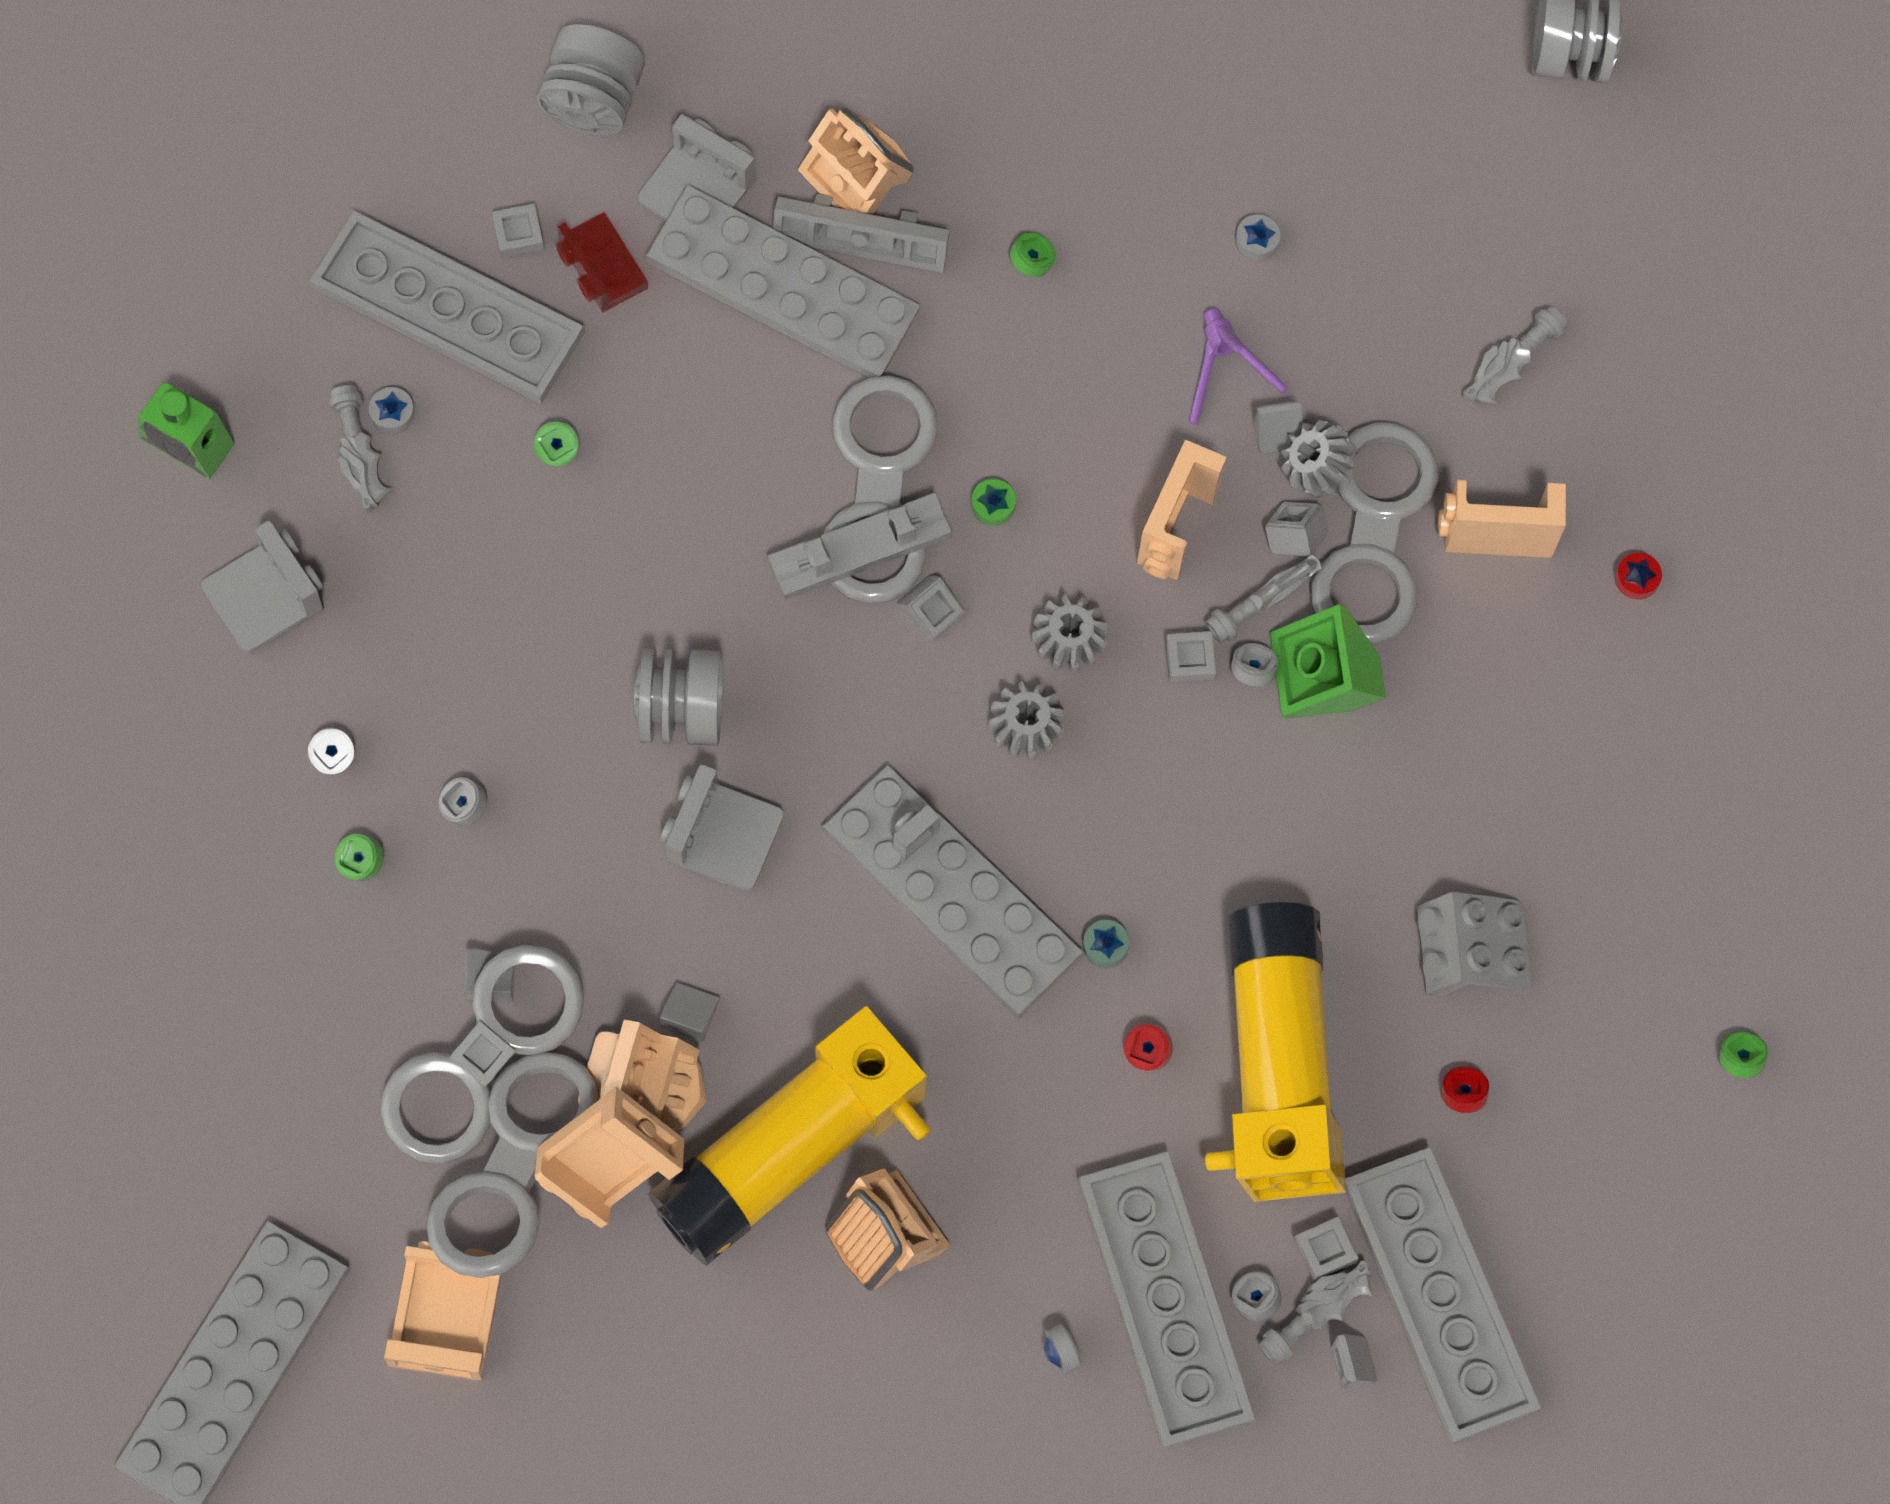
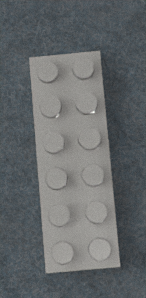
(782, 283)
(447, 307)
(955, 896)
(1441, 1296)
(1166, 1300)
(232, 1368)

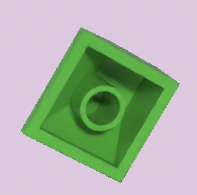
(1326, 665)

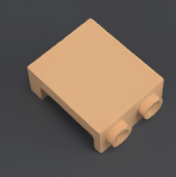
(1196, 474)
(1503, 528)
(607, 1155)
(442, 1317)

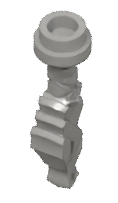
(1505, 362)
(357, 459)
(1278, 588)
(1323, 1302)

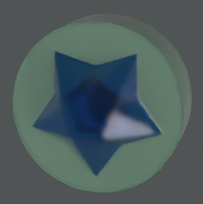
(1106, 943)

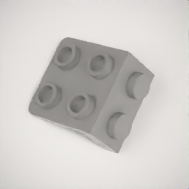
(702, 162)
(264, 590)
(720, 831)
(1473, 943)

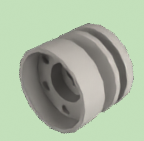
(1577, 35)
(590, 79)
(680, 696)

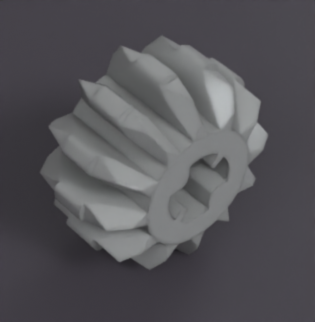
(1319, 458)
(1073, 617)
(1027, 703)

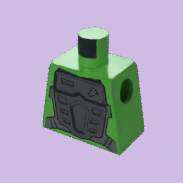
(177, 427)

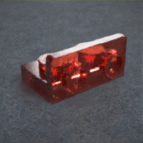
(602, 262)

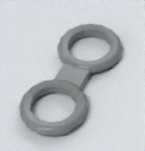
(881, 477)
(1377, 529)
(482, 1053)
(508, 1170)

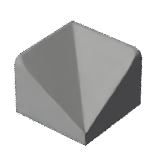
(1296, 528)
(474, 963)

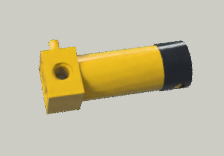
(1286, 1134)
(793, 1137)

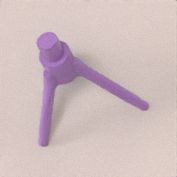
(1221, 343)

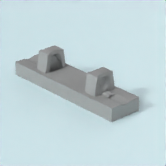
(862, 234)
(859, 546)

